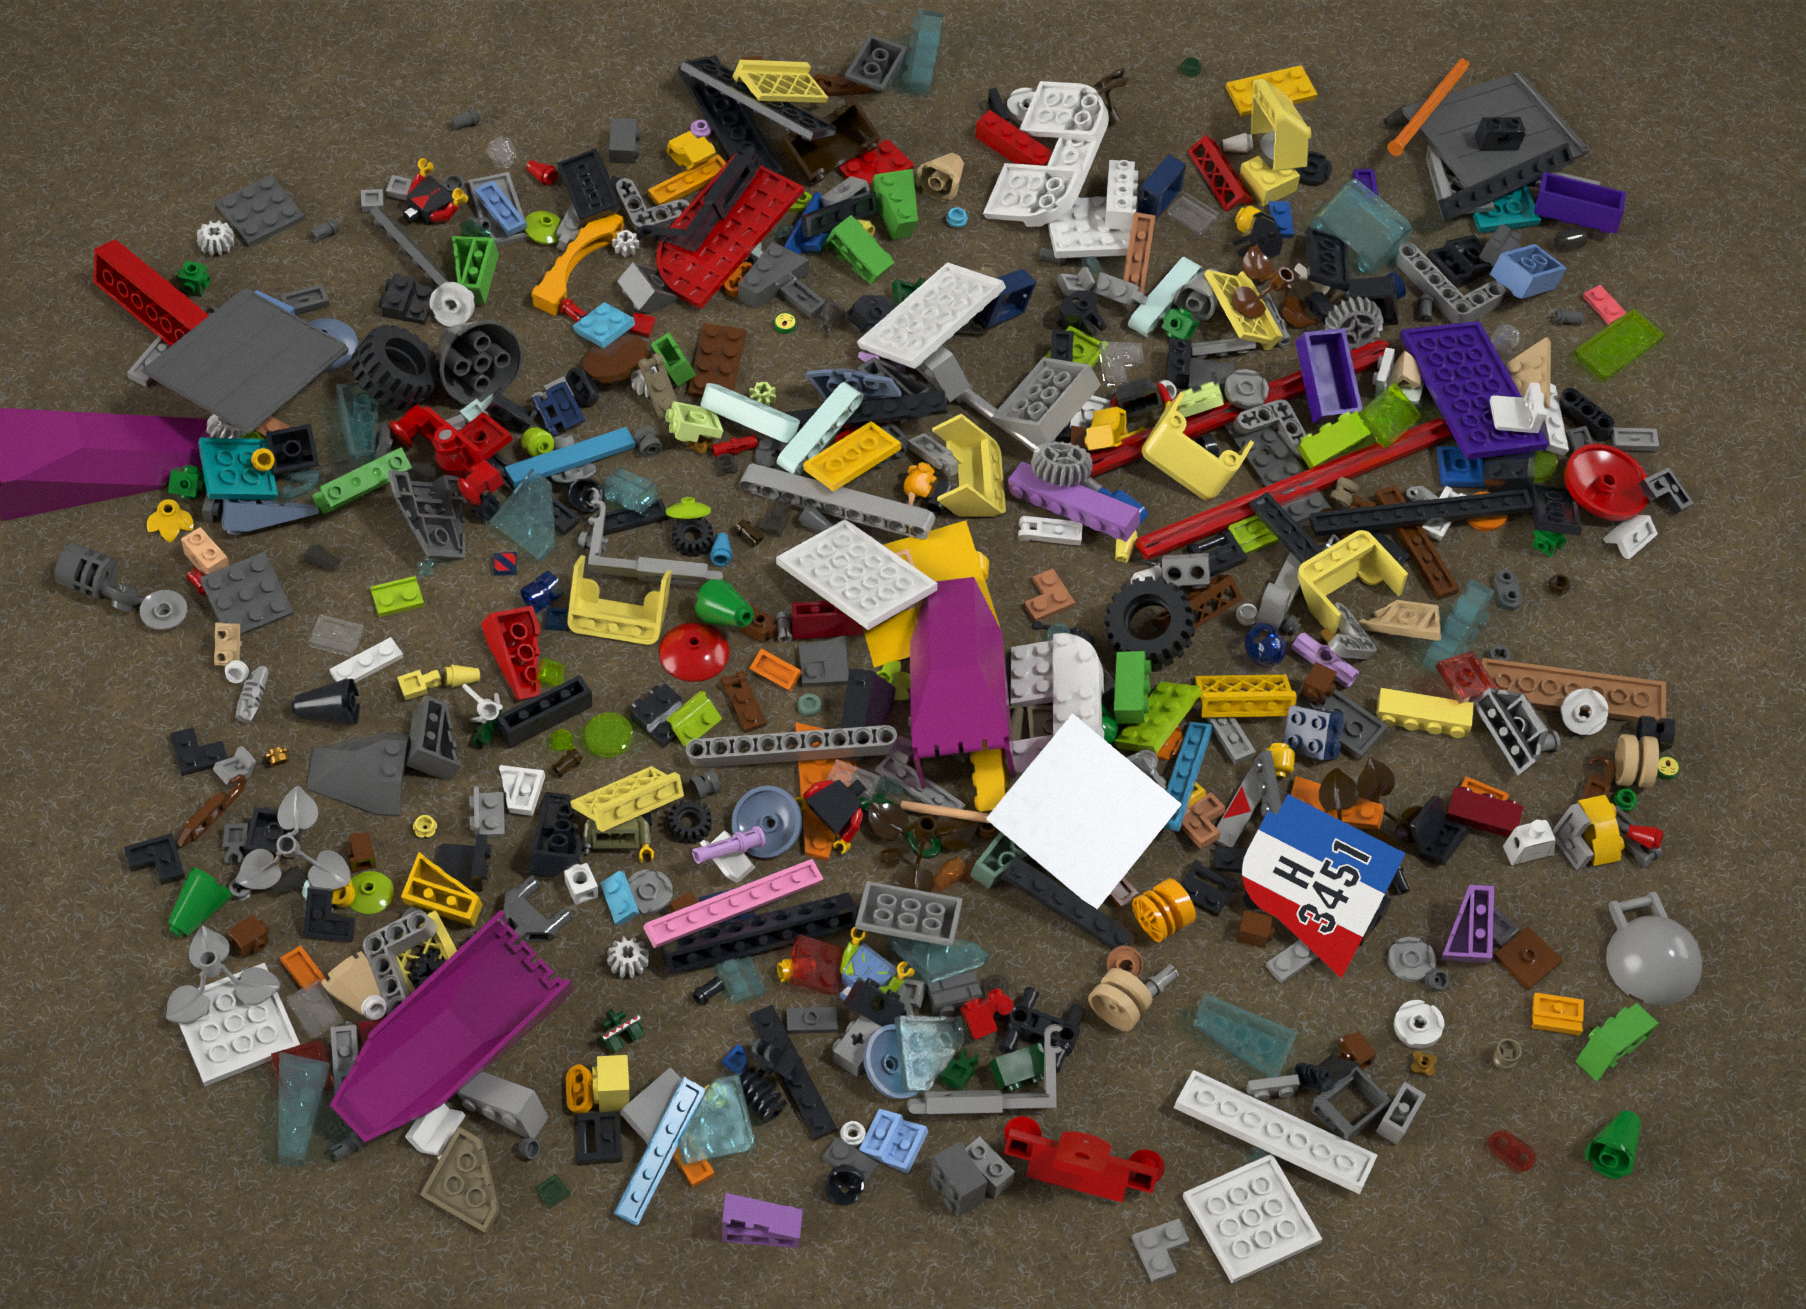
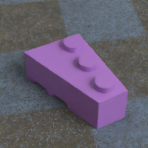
(1473, 928)
(760, 1222)

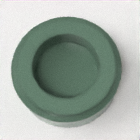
(809, 705)

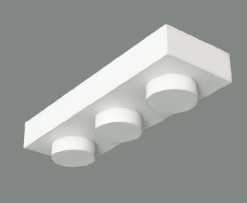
(368, 661)

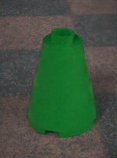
(722, 604)
(197, 902)
(1615, 1146)

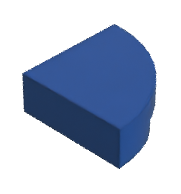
(736, 1060)

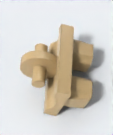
(227, 643)

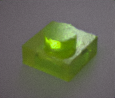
(551, 672)

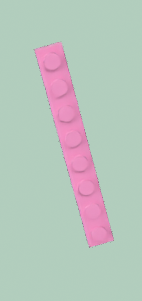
(732, 903)

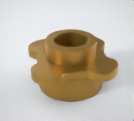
(700, 448)
(277, 756)
(1419, 1068)

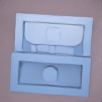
(893, 1140)

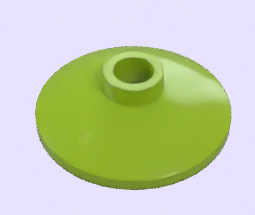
(543, 227)
(688, 509)
(375, 900)

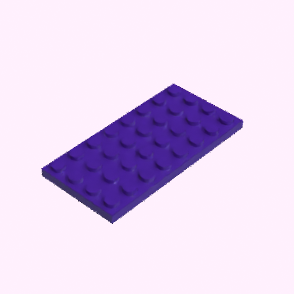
(1461, 377)

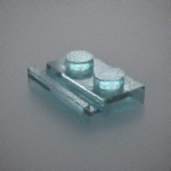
(740, 979)

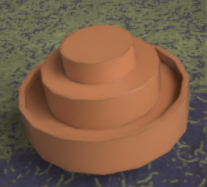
(1125, 958)

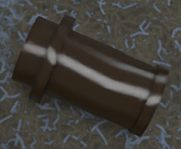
(748, 532)
(571, 759)

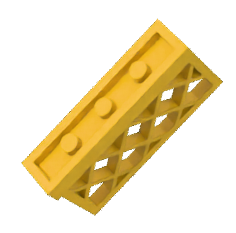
(1238, 703)

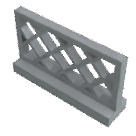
(1441, 181)

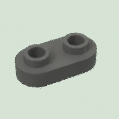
(1506, 588)

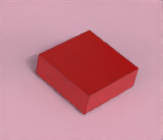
(643, 325)

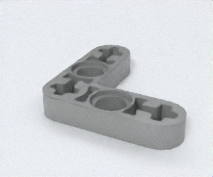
(642, 212)
(1275, 418)
(1354, 640)

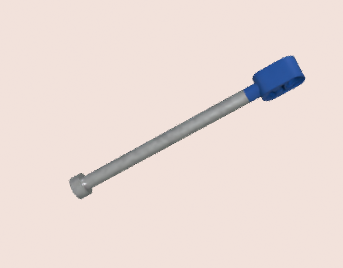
(988, 411)

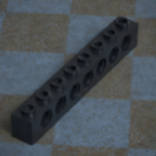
(760, 933)

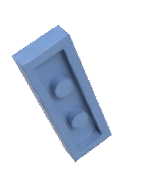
(500, 208)

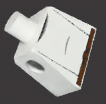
(1534, 843)

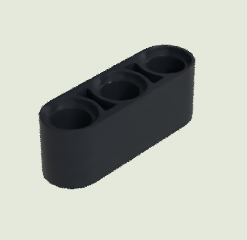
(1586, 413)

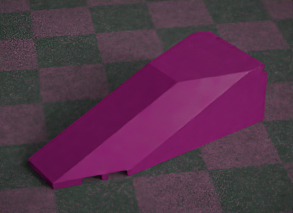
(88, 457)
(958, 676)
(448, 1031)

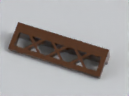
(1200, 597)

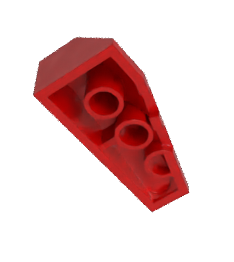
(514, 643)

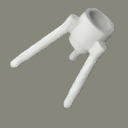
(486, 708)

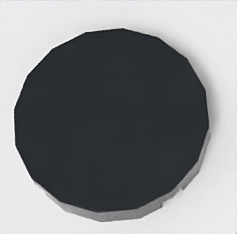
(1317, 170)

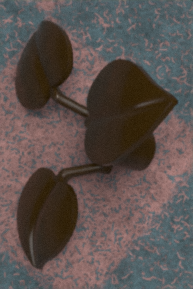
(1112, 112)
(1379, 781)
(1341, 792)
(890, 820)

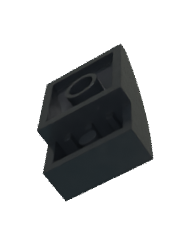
(1460, 260)

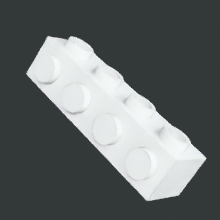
(1121, 194)

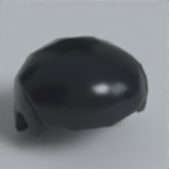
(585, 491)
(844, 1176)

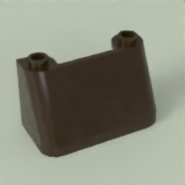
(819, 157)

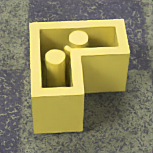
(1267, 183)
(611, 1083)

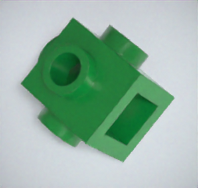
(193, 278)
(1179, 324)
(187, 482)
(1548, 541)

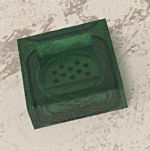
(552, 1191)

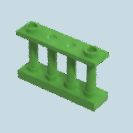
(359, 481)

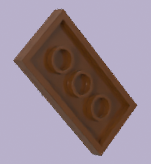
(717, 358)

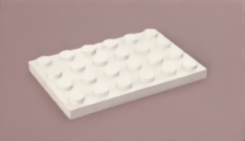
(931, 315)
(856, 574)

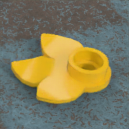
(169, 523)

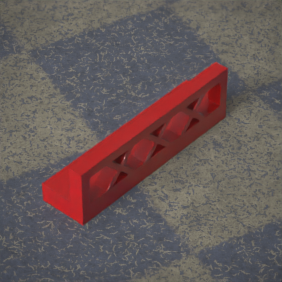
(1226, 170)

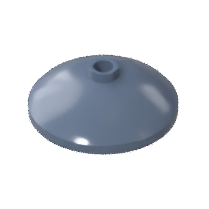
(343, 333)
(762, 806)
(881, 1050)

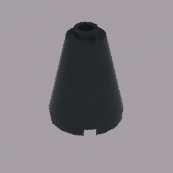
(329, 703)

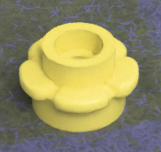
(422, 821)

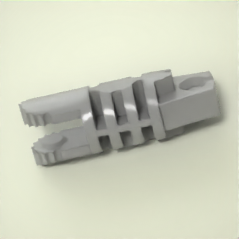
(251, 694)

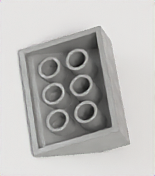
(1047, 399)
(909, 913)

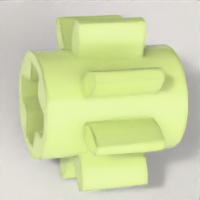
(763, 393)

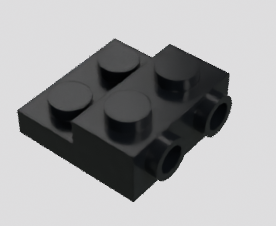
(406, 299)
(652, 713)
(265, 831)

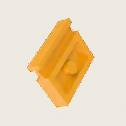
(1557, 1014)

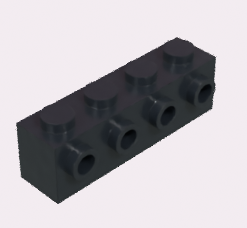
(544, 711)

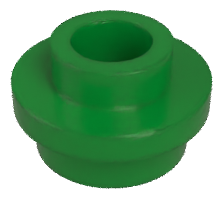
(1628, 795)

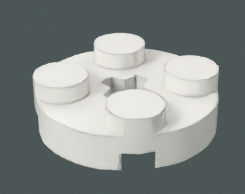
(1016, 103)
(463, 298)
(1597, 713)
(1413, 1036)

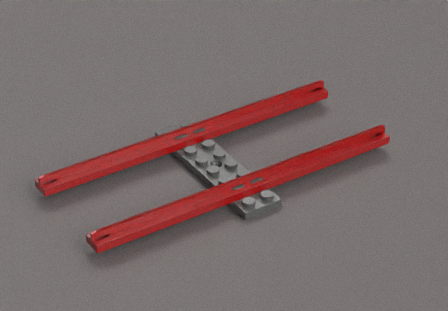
(1277, 472)

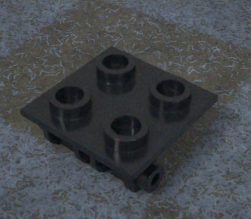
(1325, 1075)

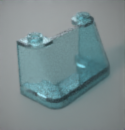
(1364, 225)

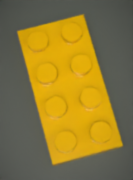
(1290, 81)
(852, 456)

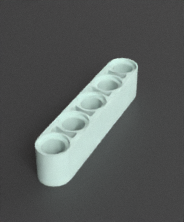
(1162, 297)
(749, 412)
(820, 428)

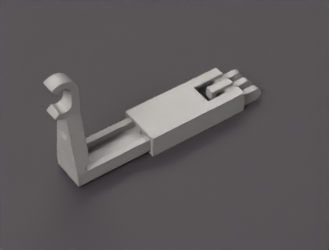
(645, 568)
(992, 1100)

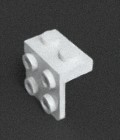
(1382, 378)
(1520, 413)

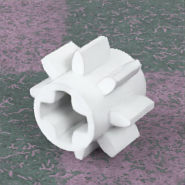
(625, 243)

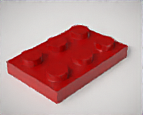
(881, 160)

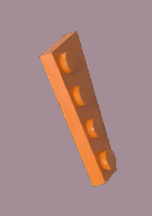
(1363, 814)

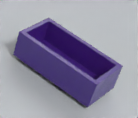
(1580, 203)
(1328, 374)

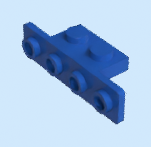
(798, 242)

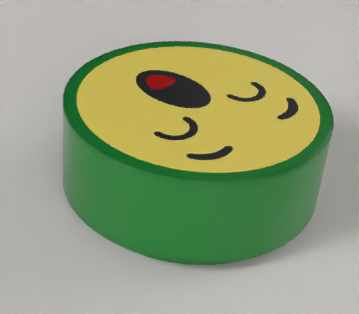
(785, 323)
(1668, 768)

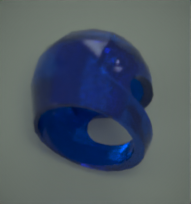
(1267, 652)

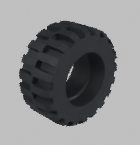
(395, 367)
(1145, 594)

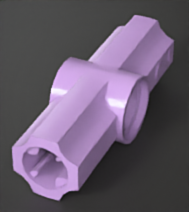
(1315, 652)

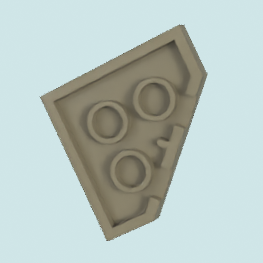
(464, 1181)

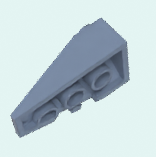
(868, 384)
(248, 515)

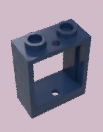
(1161, 187)
(1019, 288)

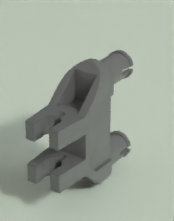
(527, 920)

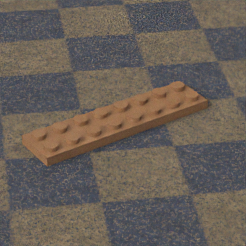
(1549, 686)

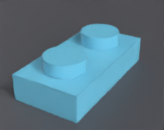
(619, 898)

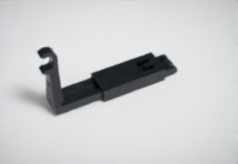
(717, 204)

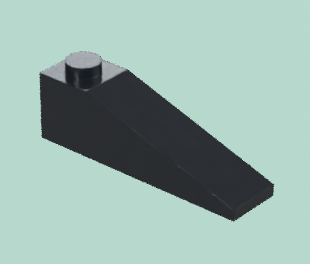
(866, 703)
(556, 838)

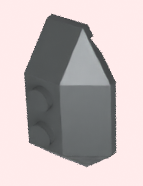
(1513, 726)

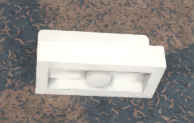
(1632, 535)
(733, 865)
(434, 1130)

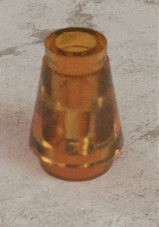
(950, 873)

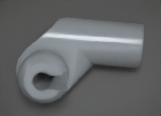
(1420, 493)

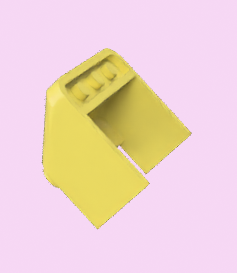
(1275, 112)
(1186, 459)
(979, 470)
(1350, 558)
(612, 618)

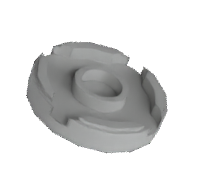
(1246, 389)
(650, 899)
(1411, 966)

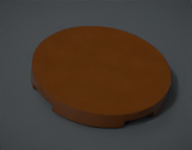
(616, 359)

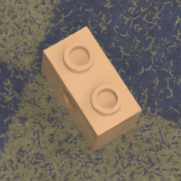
(203, 552)

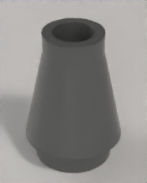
(814, 520)

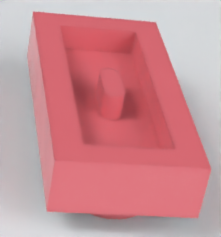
(1604, 304)

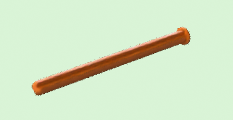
(1397, 146)

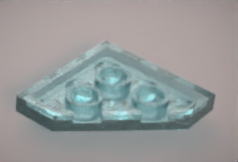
(529, 516)
(937, 960)
(926, 1048)
(718, 1123)

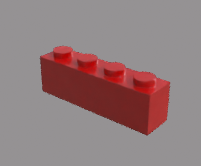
(1011, 141)

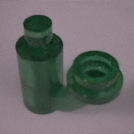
(472, 229)

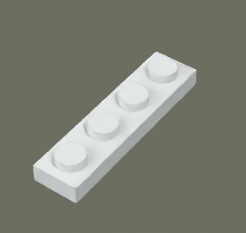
(1553, 427)

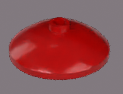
(691, 661)

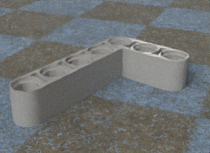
(1445, 295)
(1280, 596)
(391, 948)

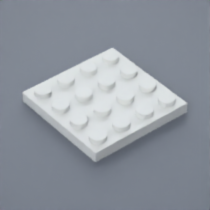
(1083, 232)
(236, 1034)
(1252, 1218)

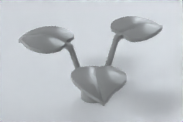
(295, 812)
(207, 953)

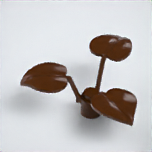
(1248, 304)

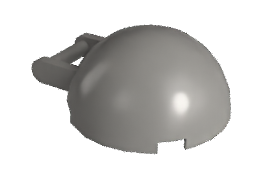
(1652, 954)

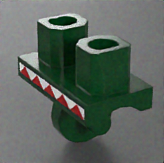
(630, 1026)

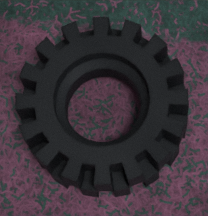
(692, 546)
(692, 833)

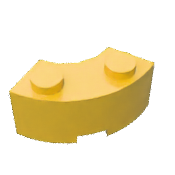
(690, 150)
(1106, 429)
(1603, 831)

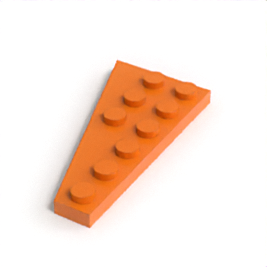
(817, 836)

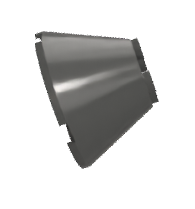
(478, 359)

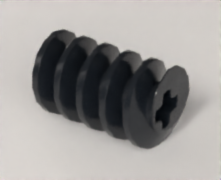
(760, 1095)

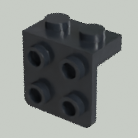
(1434, 835)
(466, 862)

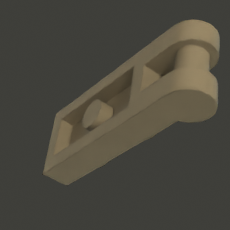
(658, 384)

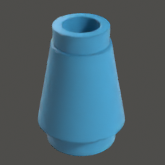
(721, 550)

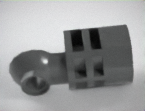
(94, 576)

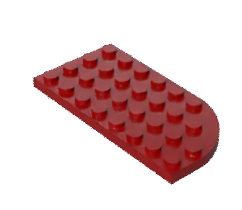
(702, 273)

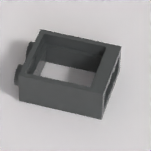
(1334, 1120)

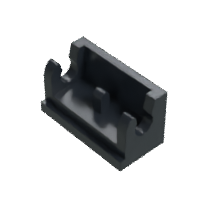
(510, 412)

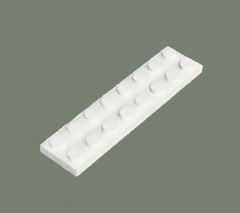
(1276, 1131)

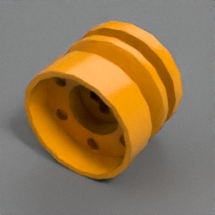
(1164, 910)

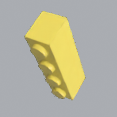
(1424, 713)

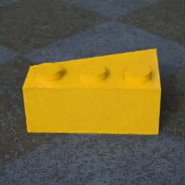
(990, 777)
(436, 890)

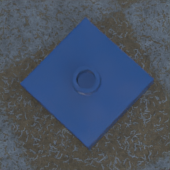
(1456, 470)

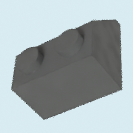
(646, 288)

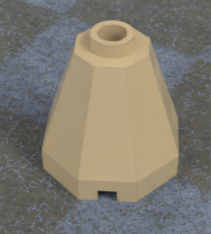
(941, 174)
(352, 982)

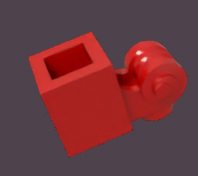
(979, 1012)

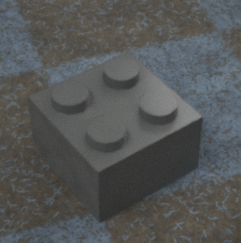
(958, 1179)

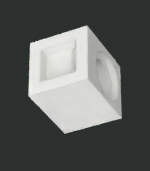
(581, 892)

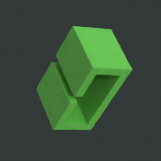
(674, 359)

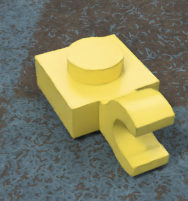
(416, 684)

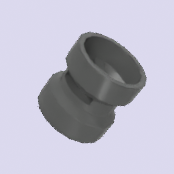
(452, 182)
(647, 440)
(705, 784)

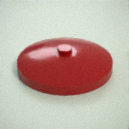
(1606, 482)

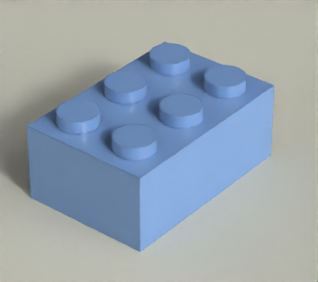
(1527, 271)

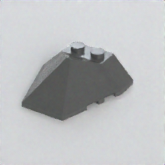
(432, 513)
(362, 772)

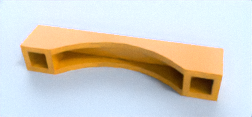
(592, 237)

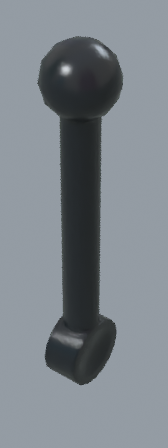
(1037, 625)

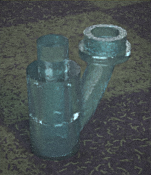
(308, 477)

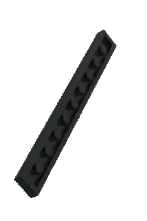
(1420, 512)

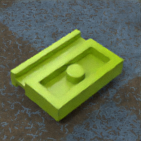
(1252, 534)
(397, 596)
(694, 718)

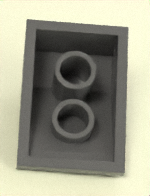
(877, 63)

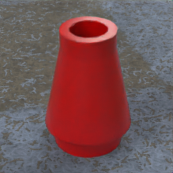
(542, 172)
(1646, 835)

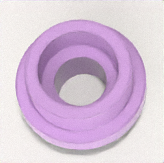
(700, 128)

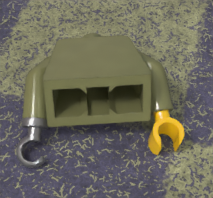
(625, 835)

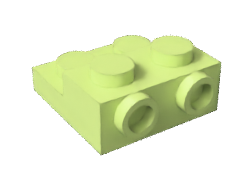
(1201, 400)
(691, 421)

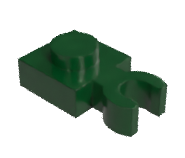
(483, 731)
(959, 1072)

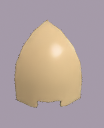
(1406, 372)

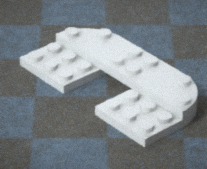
(1047, 192)
(1060, 673)

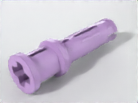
(737, 843)

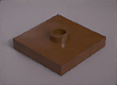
(1528, 958)

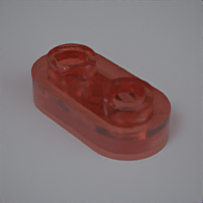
(1512, 1151)

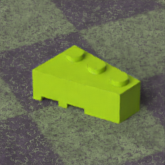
(1333, 439)

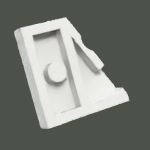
(522, 788)

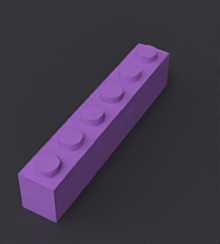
(1076, 503)

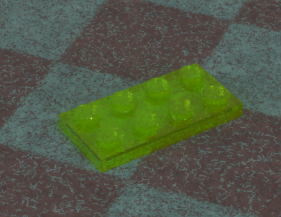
(1619, 344)
(1389, 415)

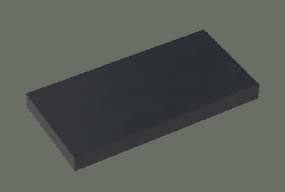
(589, 186)
(1327, 259)
(1555, 510)

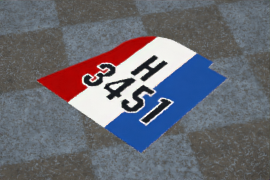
(1319, 878)

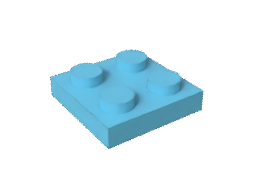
(604, 325)

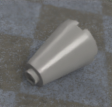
(1197, 297)

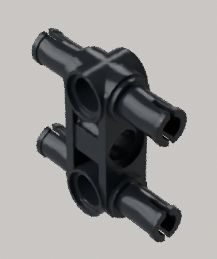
(1036, 1022)

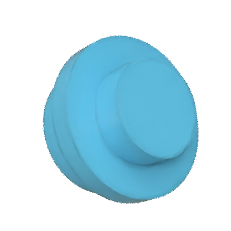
(957, 217)

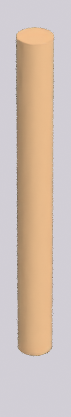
(944, 811)

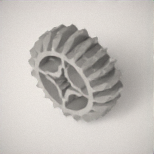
(1359, 318)
(1061, 463)

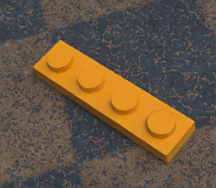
(686, 181)

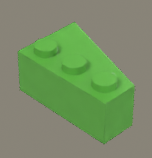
(896, 202)
(859, 249)
(475, 264)
(1132, 687)
(1615, 1039)

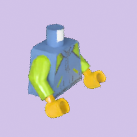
(865, 963)

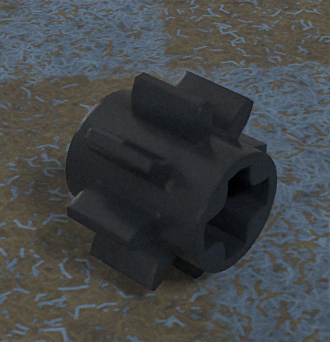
(488, 507)

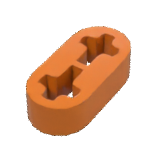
(736, 277)

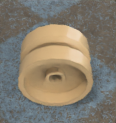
(1636, 761)
(1120, 999)

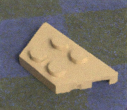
(1533, 367)
(1406, 619)

